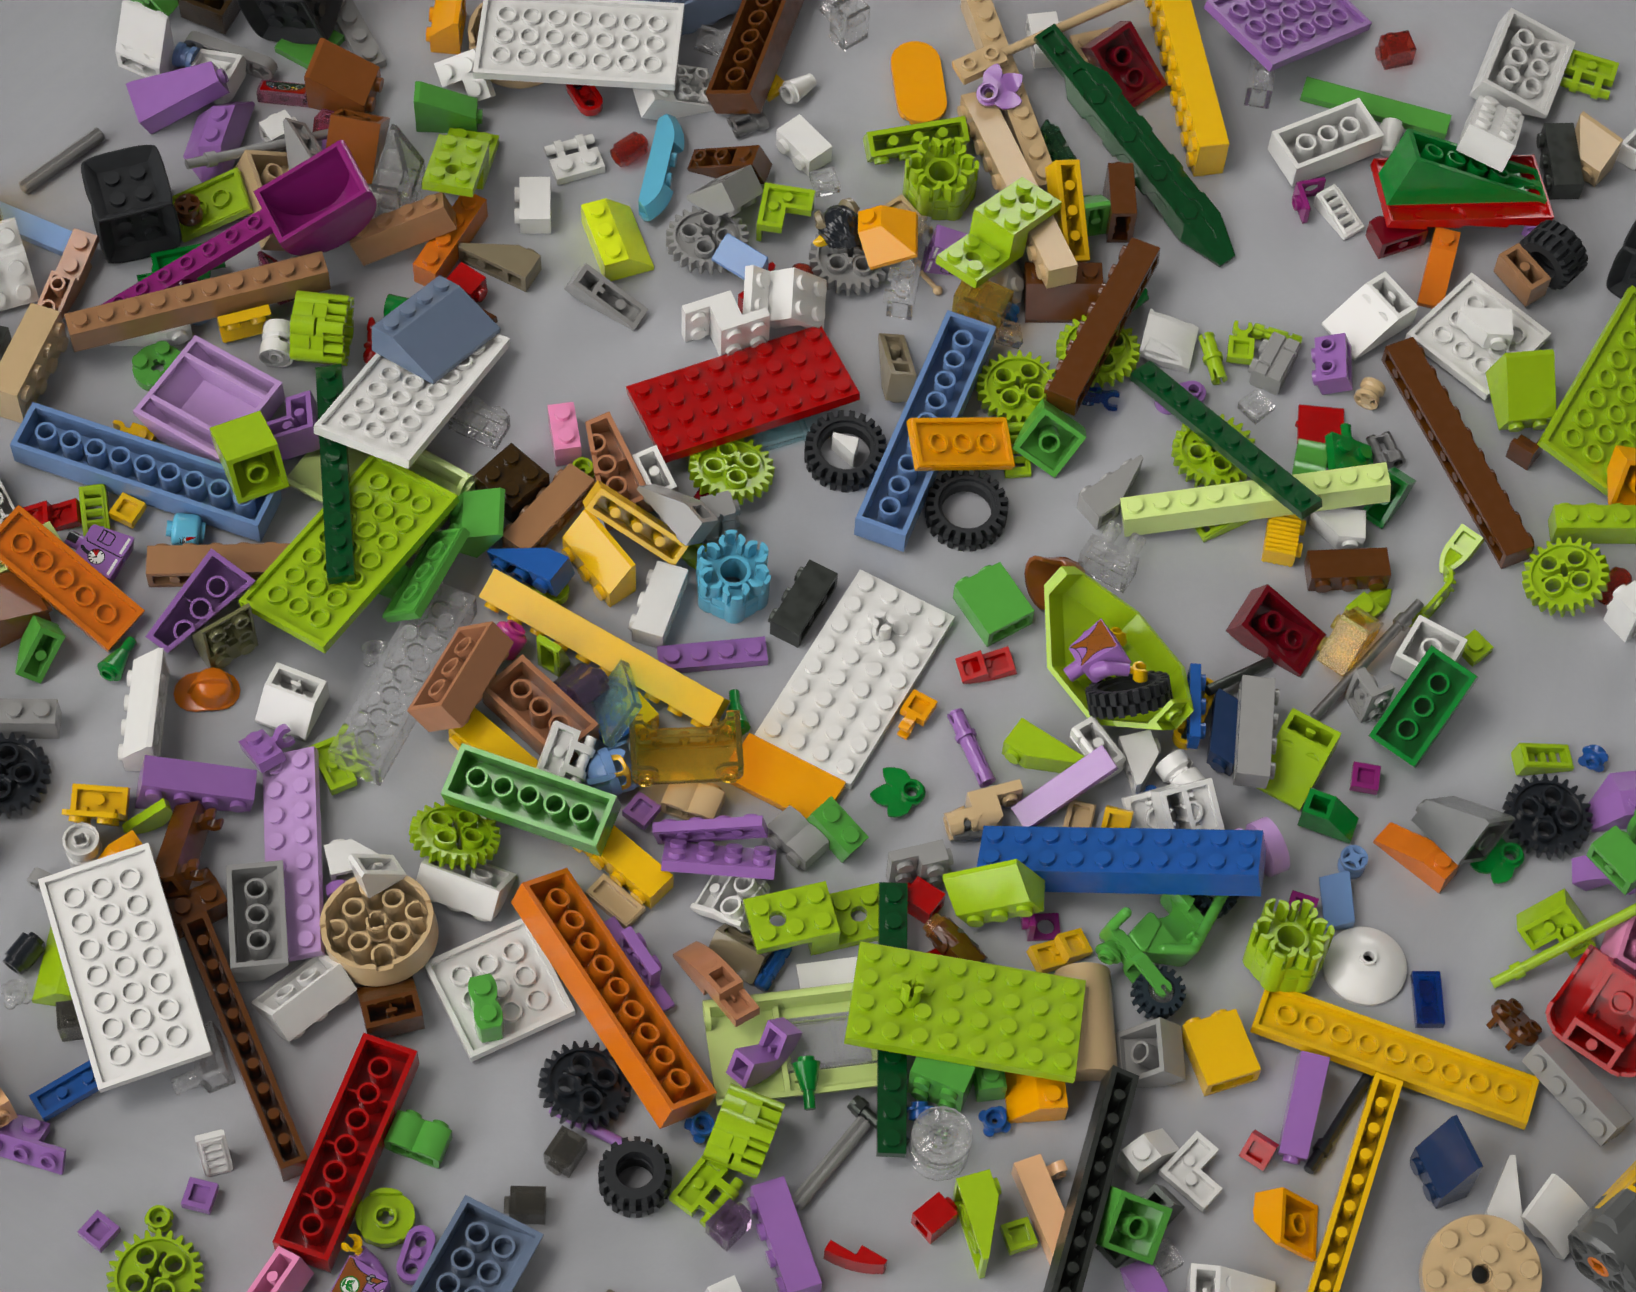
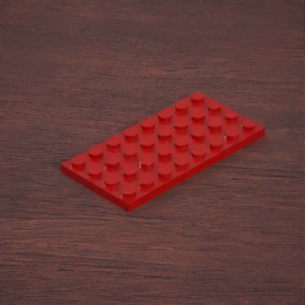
(742, 393)

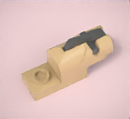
(981, 810)

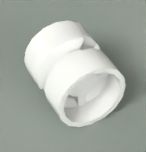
(275, 343)
(1178, 769)
(82, 844)

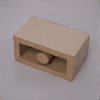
(1522, 274)

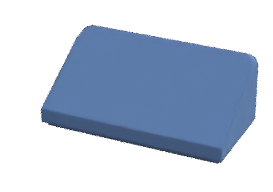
(735, 255)
(1337, 900)

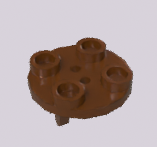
(1514, 1023)

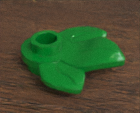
(894, 792)
(1498, 865)

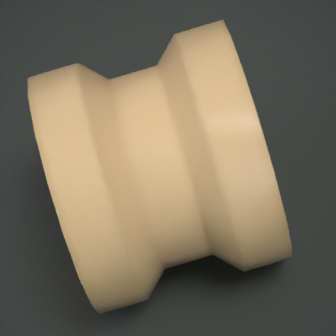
(1369, 394)

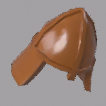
(1039, 571)

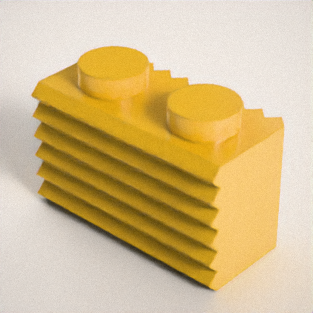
(1282, 539)

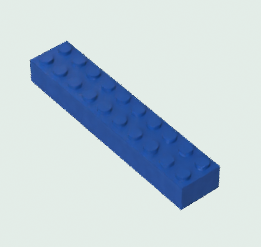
(1133, 859)

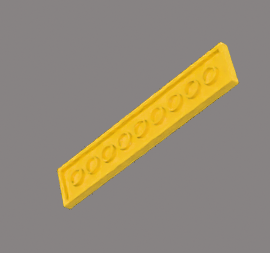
(1397, 1053)

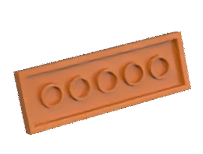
(66, 579)

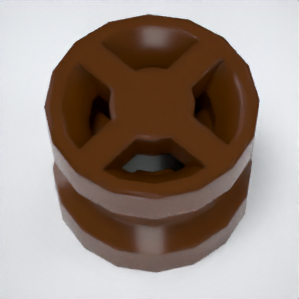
(183, 205)

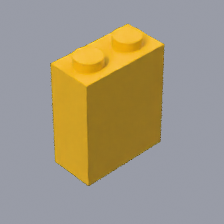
(1220, 1051)

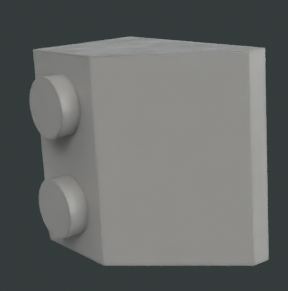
(728, 192)
(1152, 1053)

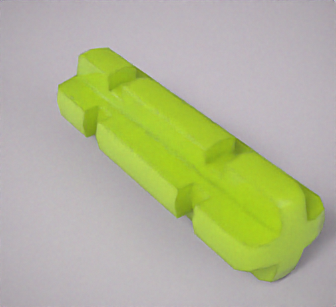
(1259, 331)

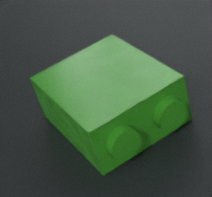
(993, 603)

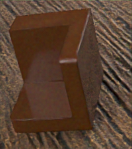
(1523, 451)

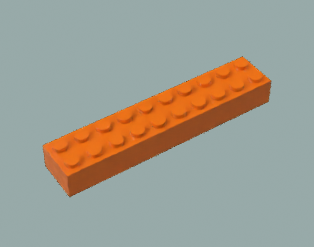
(613, 998)

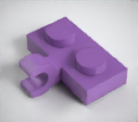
(266, 751)

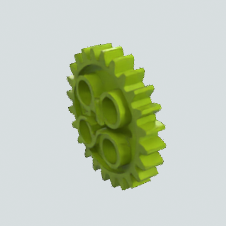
(1120, 361)
(1016, 387)
(733, 468)
(1204, 469)
(1565, 576)
(435, 837)
(130, 1270)

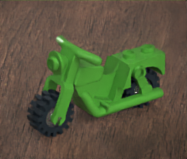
(1164, 941)

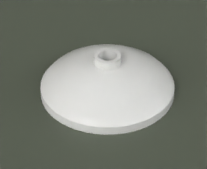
(1364, 981)

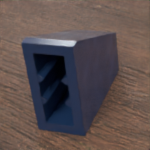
(1223, 733)

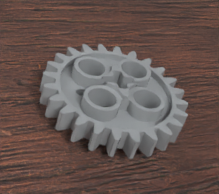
(698, 235)
(848, 274)

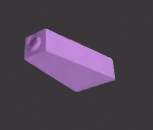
(175, 94)
(1302, 1107)

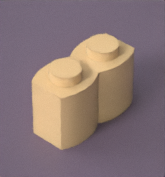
(693, 800)

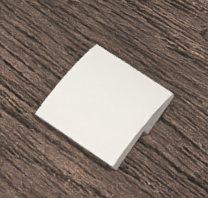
(1554, 1214)

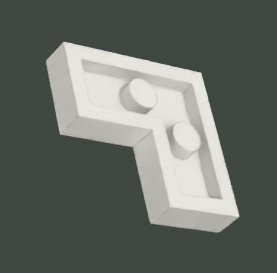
(461, 68)
(1186, 1173)

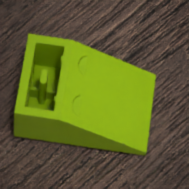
(1300, 757)

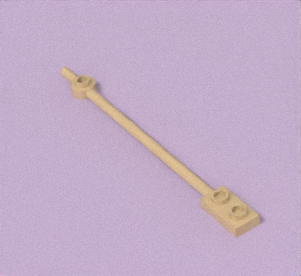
(976, 63)

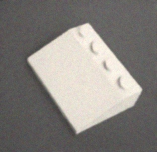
(1523, 65)

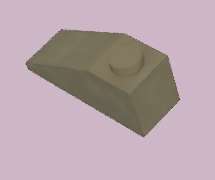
(503, 261)
(895, 367)

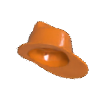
(207, 690)

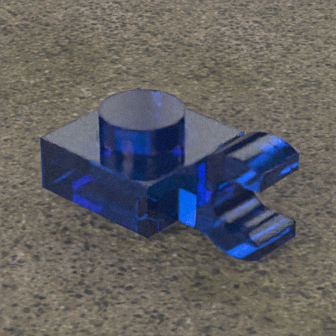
(1097, 395)

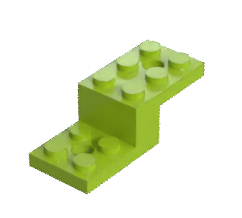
(460, 162)
(998, 232)
(813, 918)

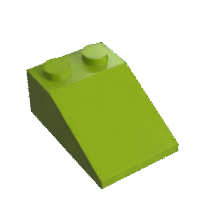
(977, 1203)

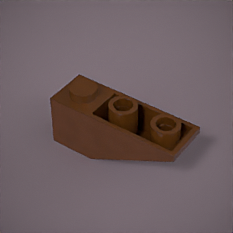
(723, 160)

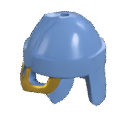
(611, 769)

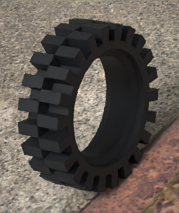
(844, 424)
(966, 536)
(1125, 697)

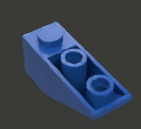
(535, 566)

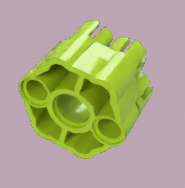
(940, 179)
(321, 328)
(1287, 946)
(743, 1130)

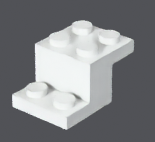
(15, 273)
(789, 295)
(724, 323)
(1176, 807)

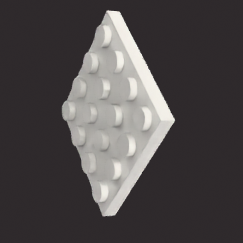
(1456, 350)
(525, 983)

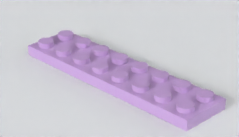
(294, 836)

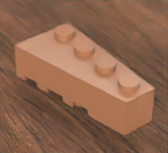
(613, 461)

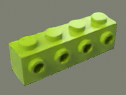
(904, 140)
(1593, 523)

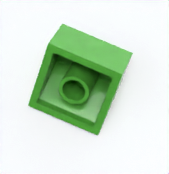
(1049, 438)
(482, 516)
(1132, 1225)

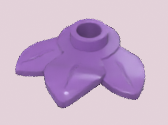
(1002, 85)

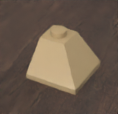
(1596, 147)

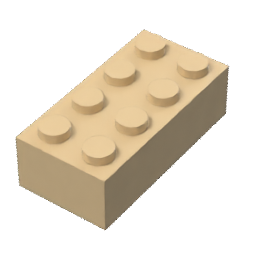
(30, 360)

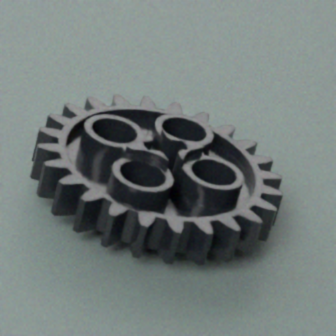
(22, 792)
(1548, 816)
(571, 1104)

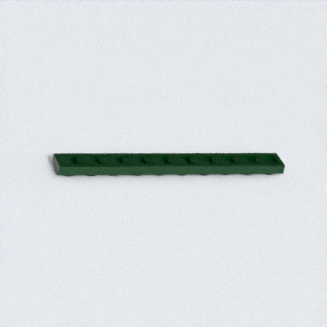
(1226, 440)
(335, 485)
(892, 1066)

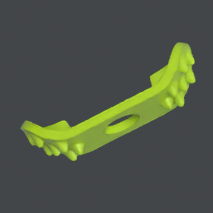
(1440, 597)

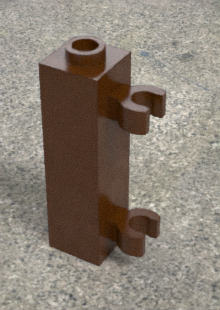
(183, 846)

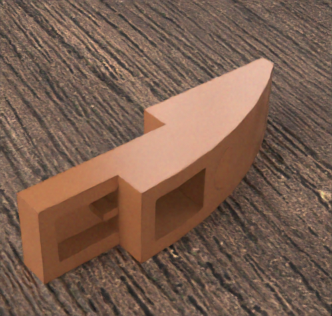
(71, 273)
(719, 980)

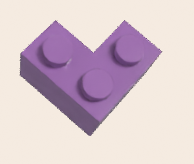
(296, 429)

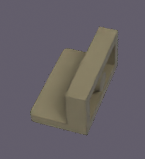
(738, 951)

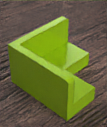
(778, 201)
(1553, 919)

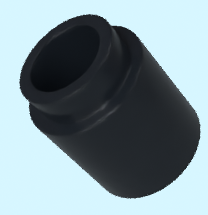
(24, 952)

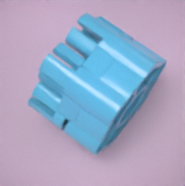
(732, 559)

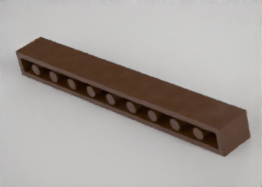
(1458, 452)
(244, 1046)

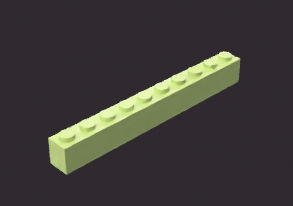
(1250, 501)

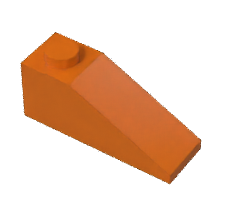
(1438, 267)
(1418, 855)

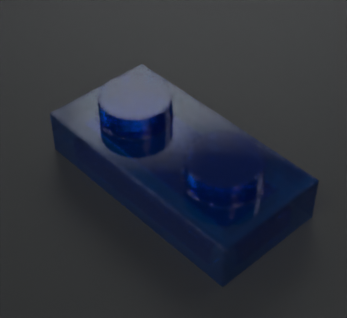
(1427, 999)

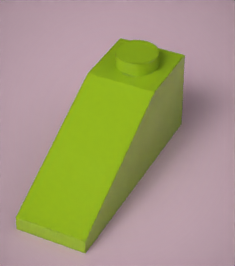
(1037, 749)

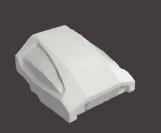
(1168, 341)
(724, 898)

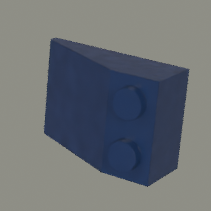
(1446, 1163)

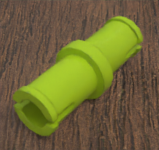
(1212, 358)

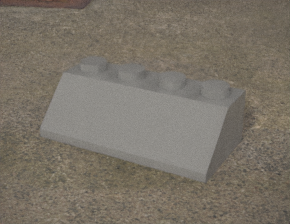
(256, 920)

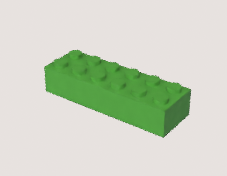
(531, 799)

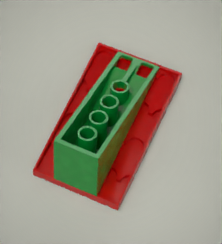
(1440, 187)

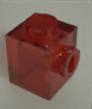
(1395, 50)

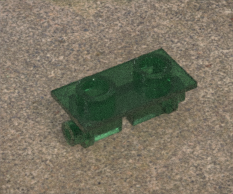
(1056, 142)

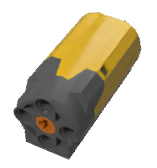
(1606, 1237)

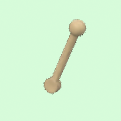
(937, 290)

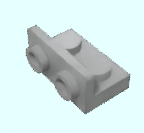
(1366, 697)

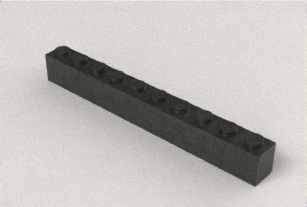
(1092, 1182)

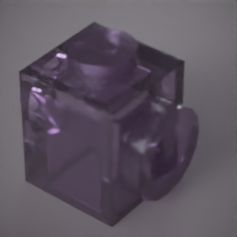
(728, 1224)

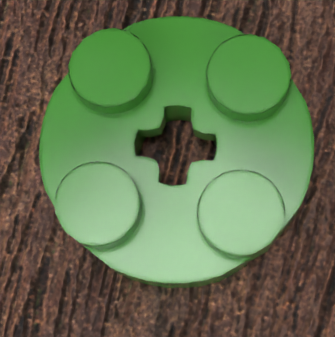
(147, 358)

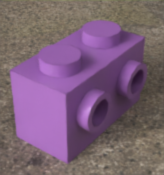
(1332, 363)

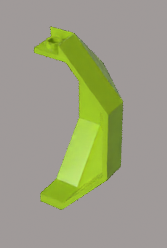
(1075, 605)

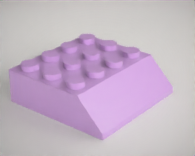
(203, 391)

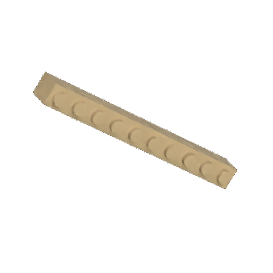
(1021, 120)
(1005, 165)

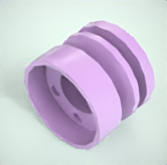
(1276, 850)

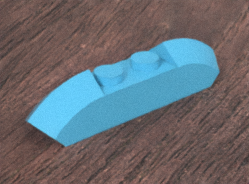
(656, 185)

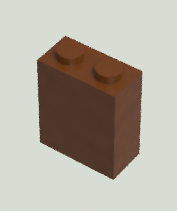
(1121, 191)

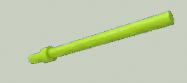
(1518, 970)

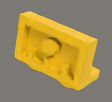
(243, 323)

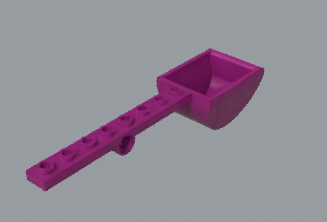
(306, 208)

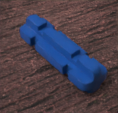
(771, 969)

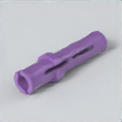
(967, 739)

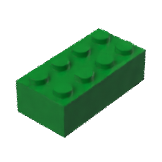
(1423, 706)

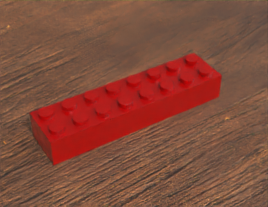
(346, 1151)

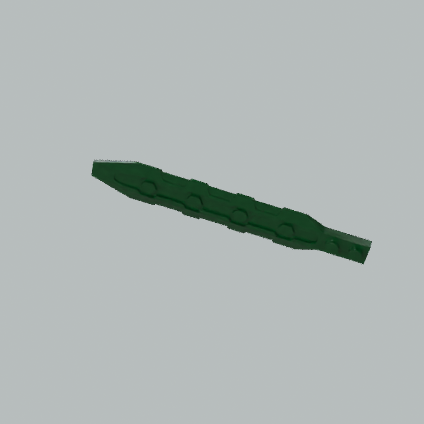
(1131, 140)

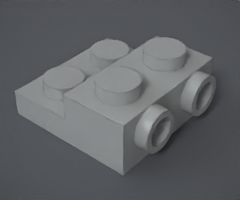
(923, 860)

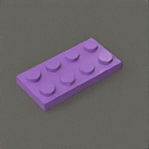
(719, 860)

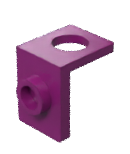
(1299, 198)
(1032, 932)

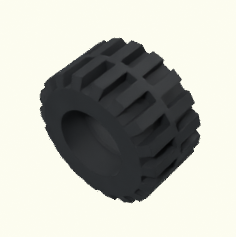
(1557, 252)
(628, 1155)

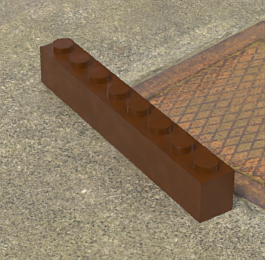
(1102, 326)

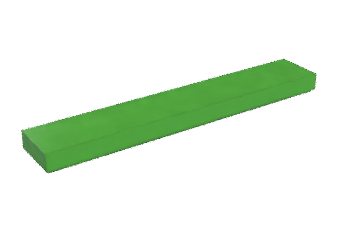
(1412, 116)

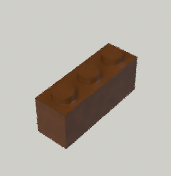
(1347, 569)

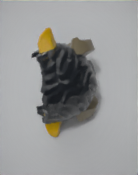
(838, 225)

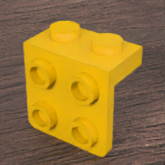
(98, 802)

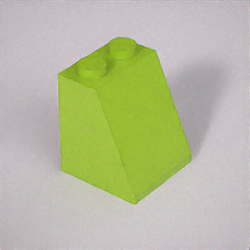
(1523, 389)
(249, 457)

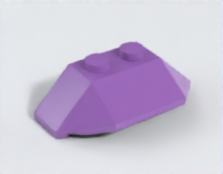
(218, 131)
(1614, 802)

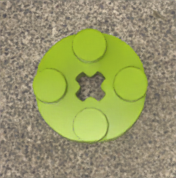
(373, 1206)

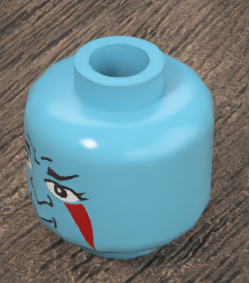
(186, 529)

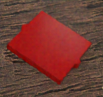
(1317, 422)

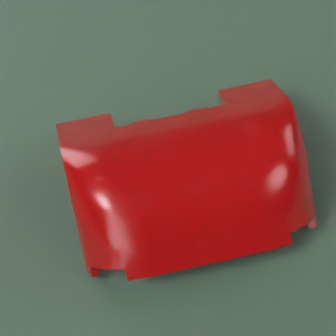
(1598, 1013)

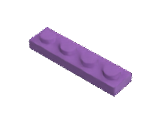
(714, 654)
(716, 829)

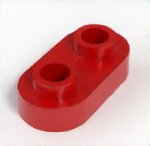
(586, 96)

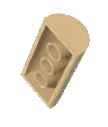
(1097, 1035)

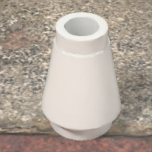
(795, 89)
(1392, 131)

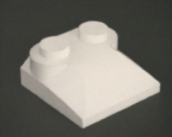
(233, 65)

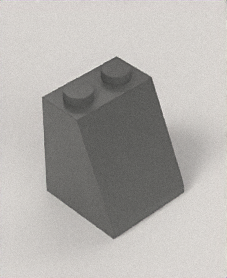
(1462, 827)

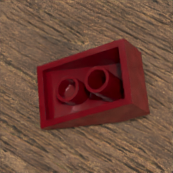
(1127, 61)
(1276, 630)

